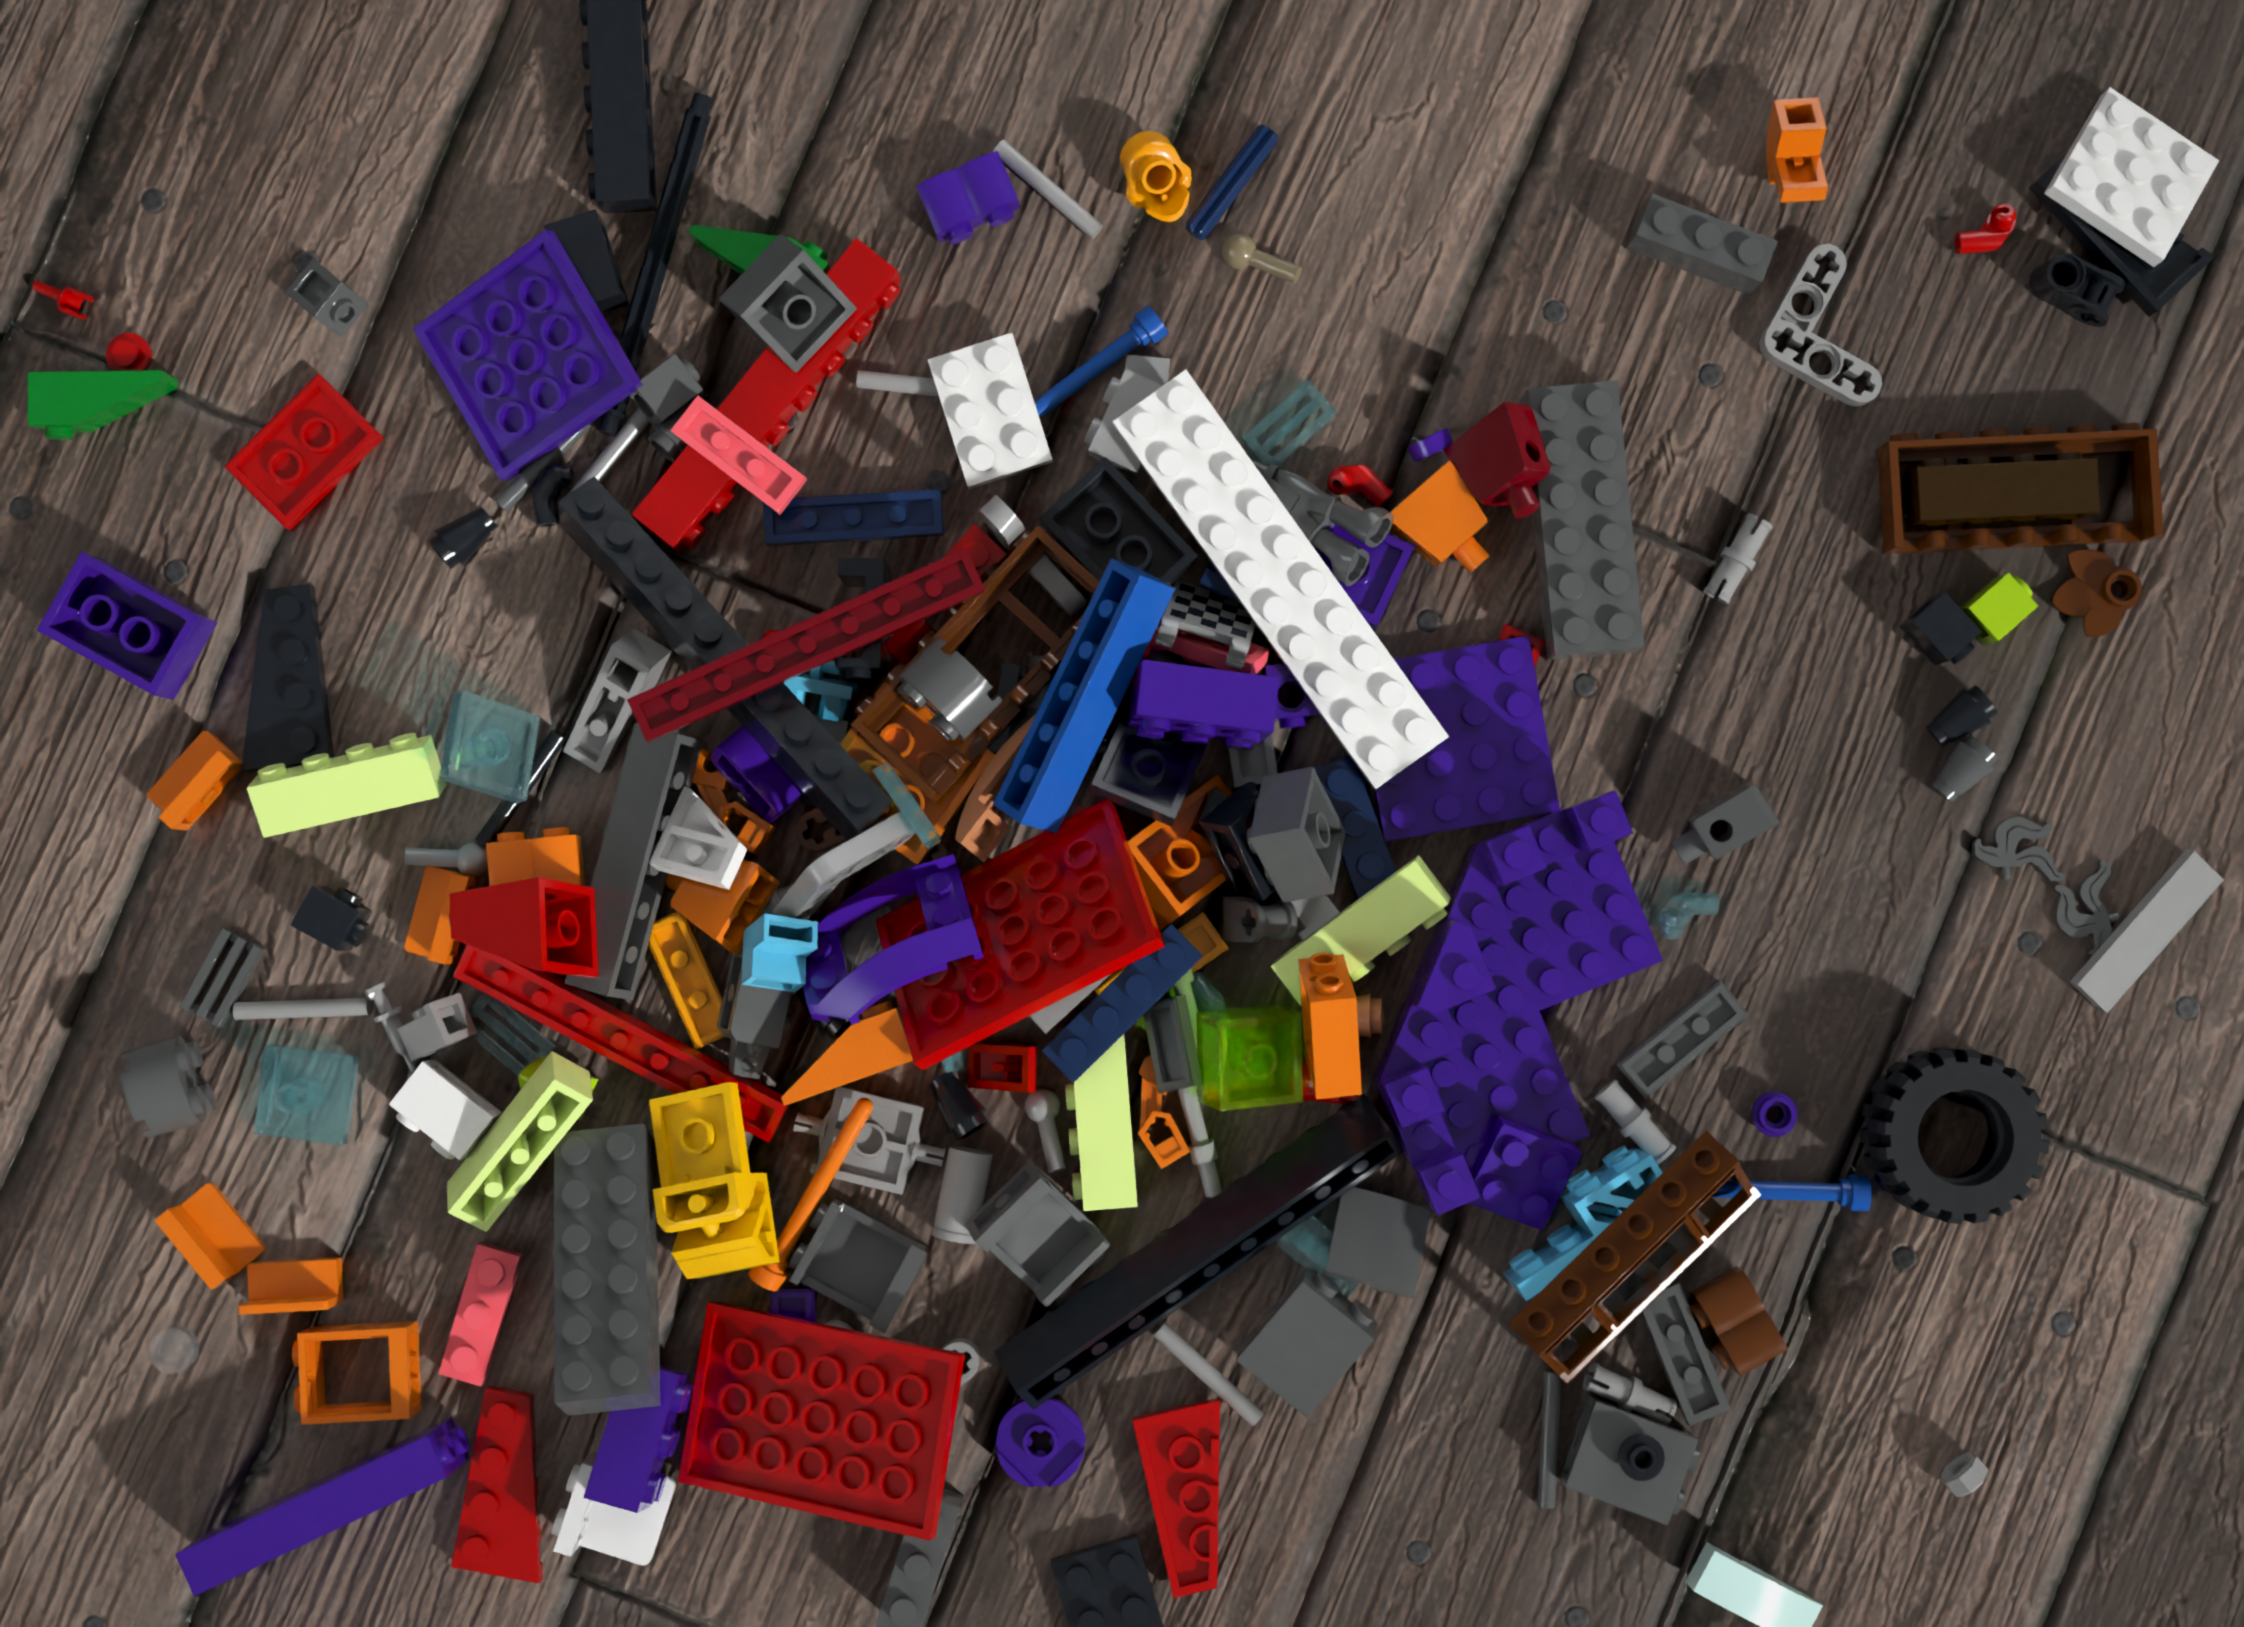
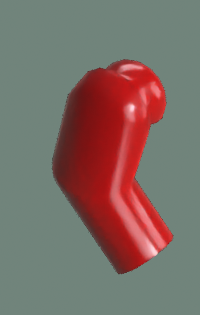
(1991, 234)
(1358, 479)

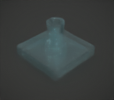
(489, 747)
(306, 1094)

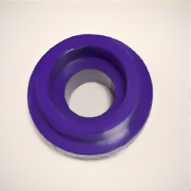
(1787, 1116)

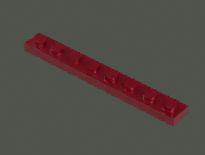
(806, 645)

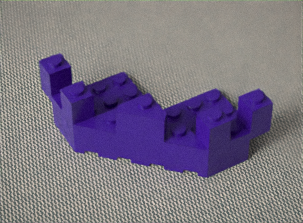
(1524, 929)

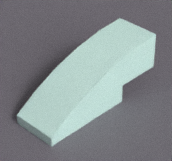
(1750, 1591)

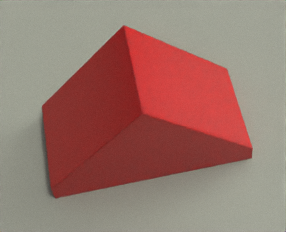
(1003, 1066)

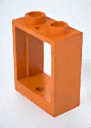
(1330, 1026)
(403, 1368)

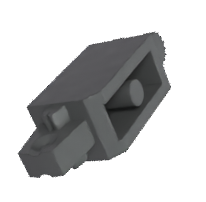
(752, 1020)

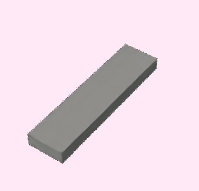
(2146, 930)

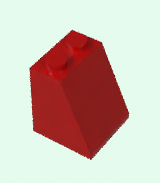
(531, 923)

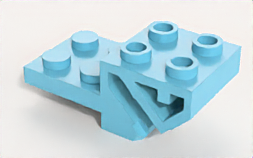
(1616, 1183)

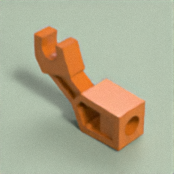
(712, 787)
(1151, 1107)

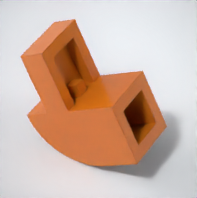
(1794, 150)

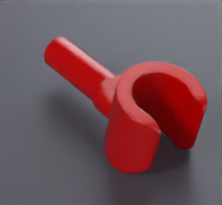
(67, 299)

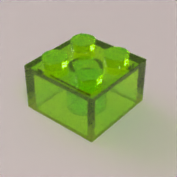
(1250, 1057)

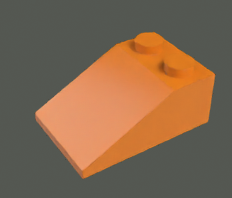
(1177, 861)
(861, 1051)

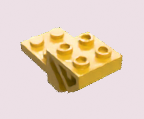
(708, 1185)

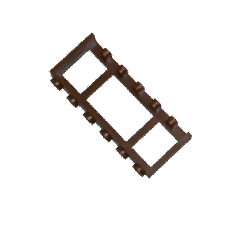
(2123, 438)
(964, 618)
(1625, 1250)

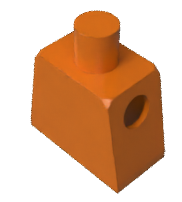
(1442, 520)
(721, 911)

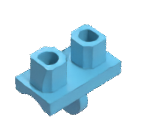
(834, 692)

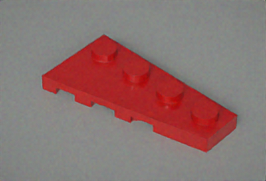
(1182, 1478)
(499, 1509)

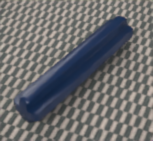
(1231, 182)

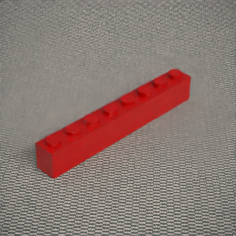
(765, 403)

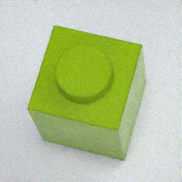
(2000, 607)

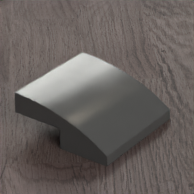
(1378, 1242)

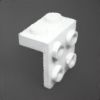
(606, 1527)

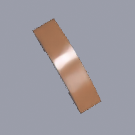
(981, 821)

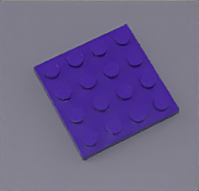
(527, 355)
(1496, 748)

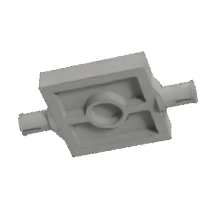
(885, 1144)

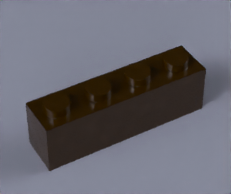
(2001, 491)

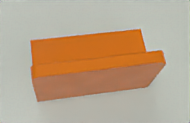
(194, 781)
(430, 926)
(211, 1236)
(293, 1285)

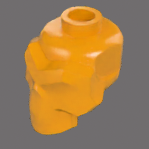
(1155, 176)

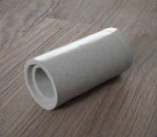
(961, 1192)

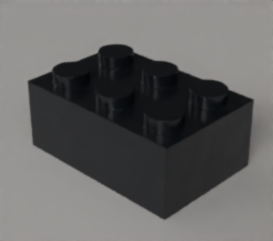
(1111, 519)

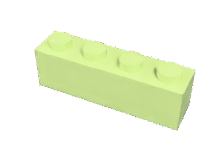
(346, 785)
(1372, 924)
(1103, 1133)
(519, 1141)

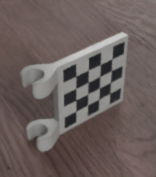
(1208, 616)

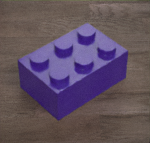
(127, 626)
(1202, 704)
(635, 1447)

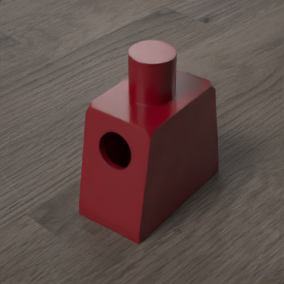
(1503, 458)

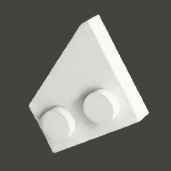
(698, 844)

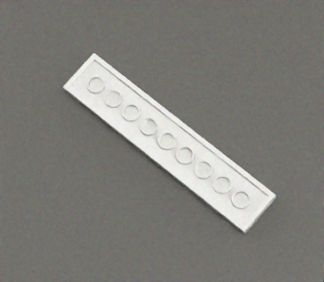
(1280, 579)

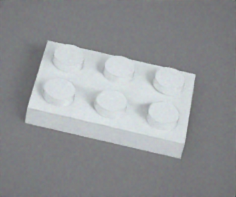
(990, 410)

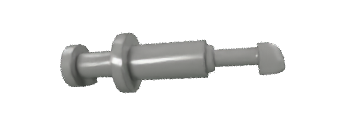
(390, 1021)

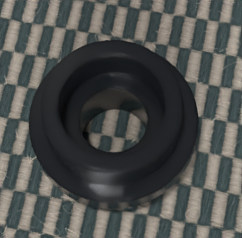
(1635, 1444)

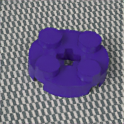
(1042, 1466)

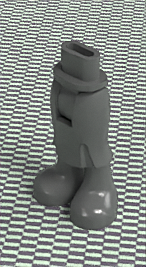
(1317, 515)

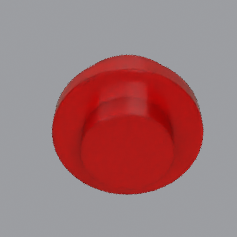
(128, 353)

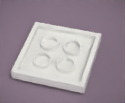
(2131, 177)

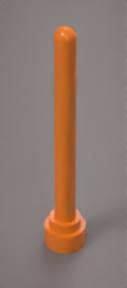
(773, 1275)

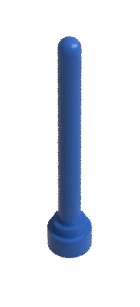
(1144, 329)
(1850, 1192)

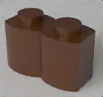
(1737, 1320)

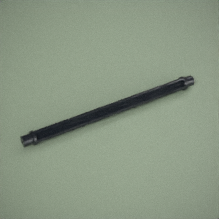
(660, 244)

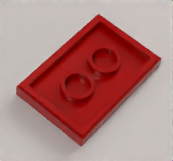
(304, 451)

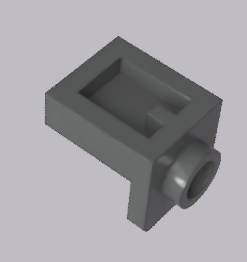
(326, 298)

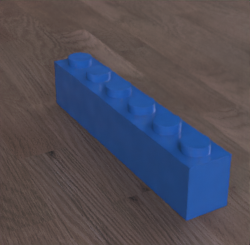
(1083, 696)

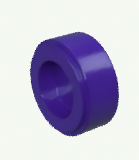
(1430, 445)

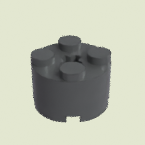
(948, 691)
(166, 1085)

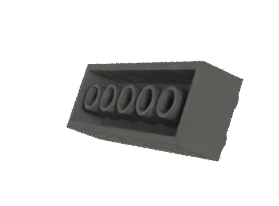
(1585, 524)
(605, 1271)

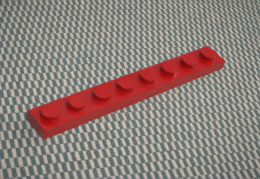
(616, 1035)

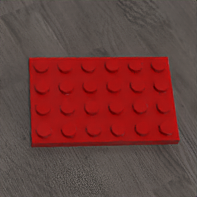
(1047, 926)
(822, 1419)

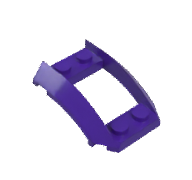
(950, 936)

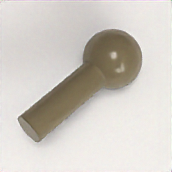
(1241, 252)

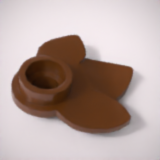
(2090, 592)

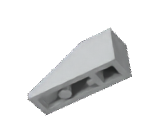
(606, 717)

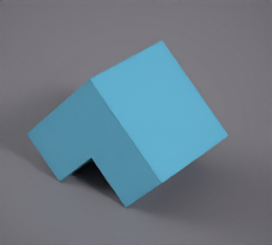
(777, 952)

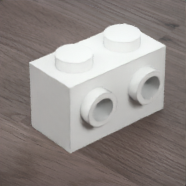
(444, 1110)

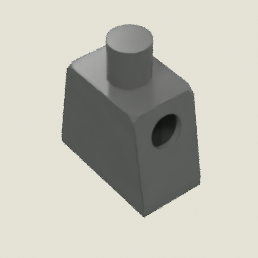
(1745, 818)

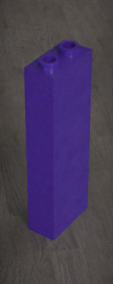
(323, 1506)

